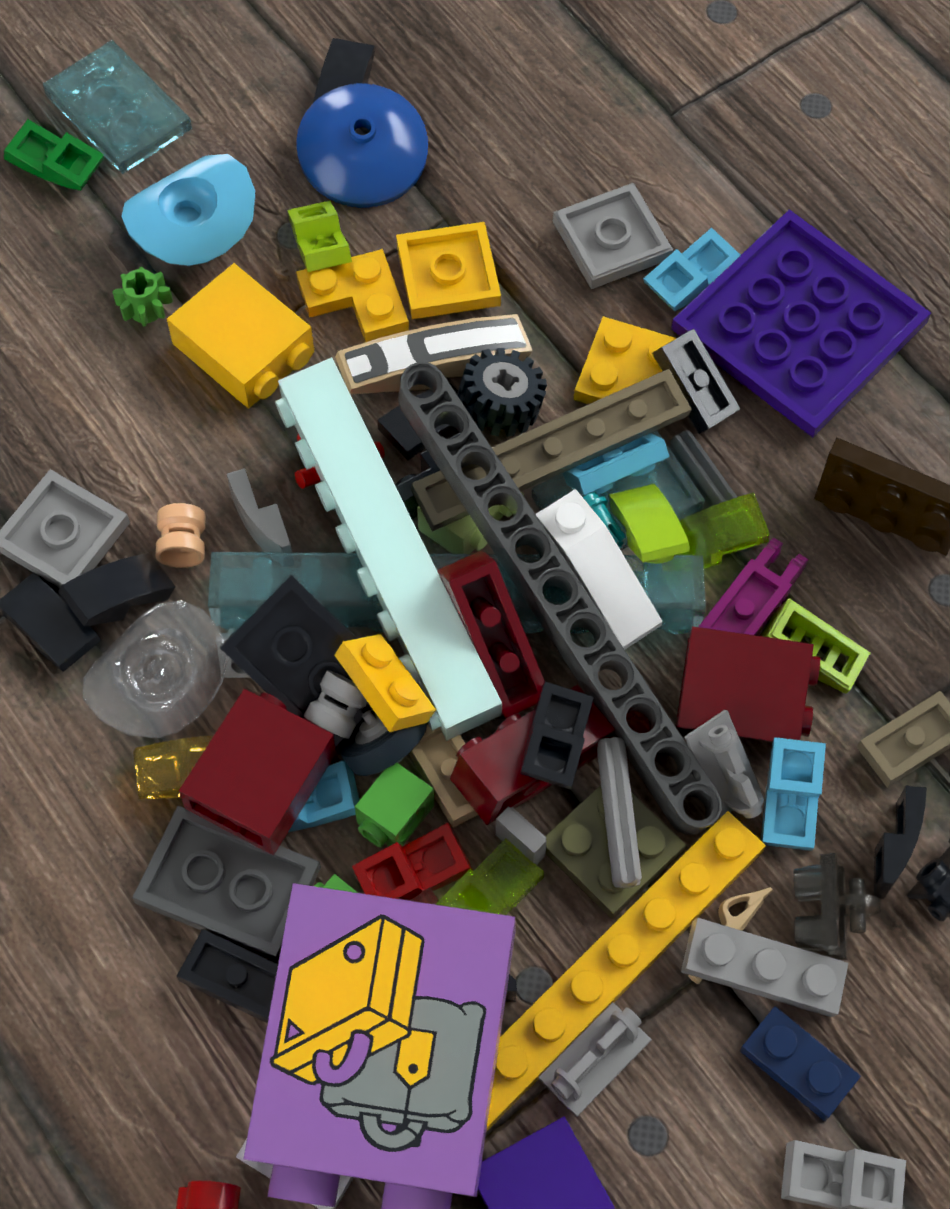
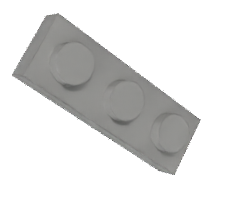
(764, 967)

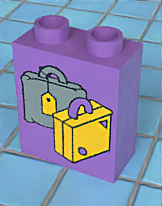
(380, 1048)

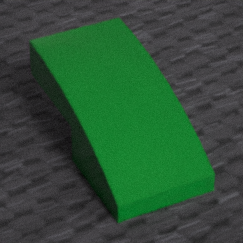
(54, 159)

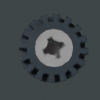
(502, 391)

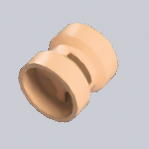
(180, 535)

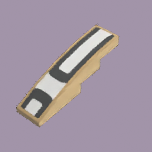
(449, 346)

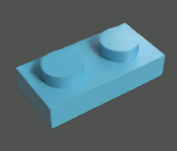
(628, 460)

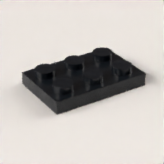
(291, 647)

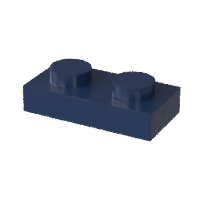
(800, 1063)

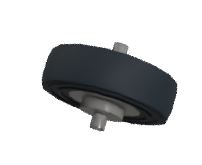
(375, 748)

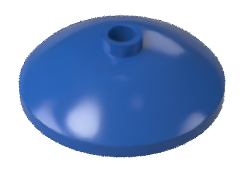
(357, 167)

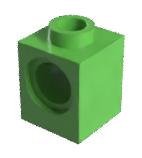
(393, 806)

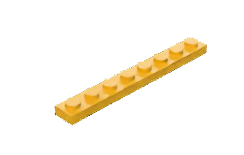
(619, 958)

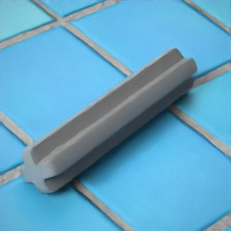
(619, 813)

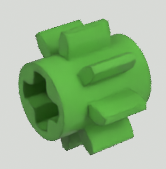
(142, 296)

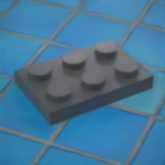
(223, 883)

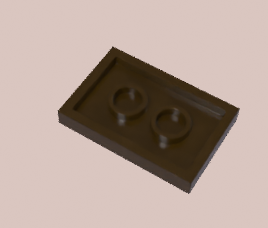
(886, 496)

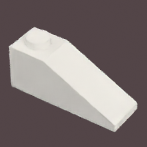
(600, 567)

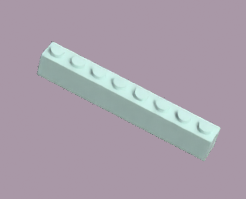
(389, 549)

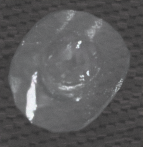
(158, 672)

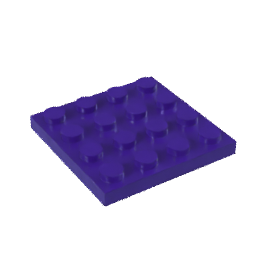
(801, 322)

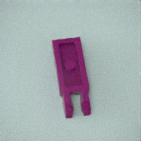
(755, 593)

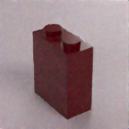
(752, 678)
(258, 770)

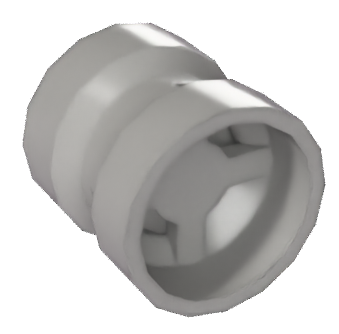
(331, 714)

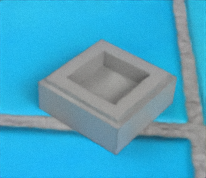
(521, 834)

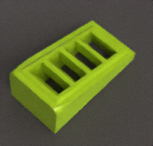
(807, 624)

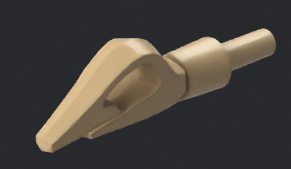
(754, 902)

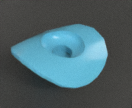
(193, 211)

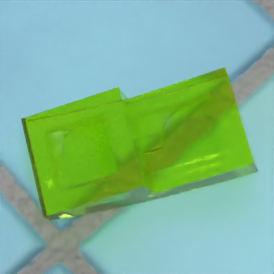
(725, 529)
(496, 883)

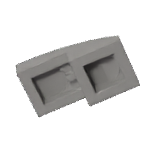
(264, 523)
(842, 1178)

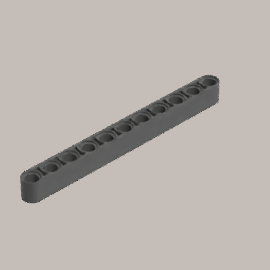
(556, 620)

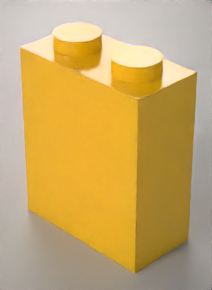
(241, 335)

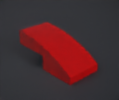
(412, 868)

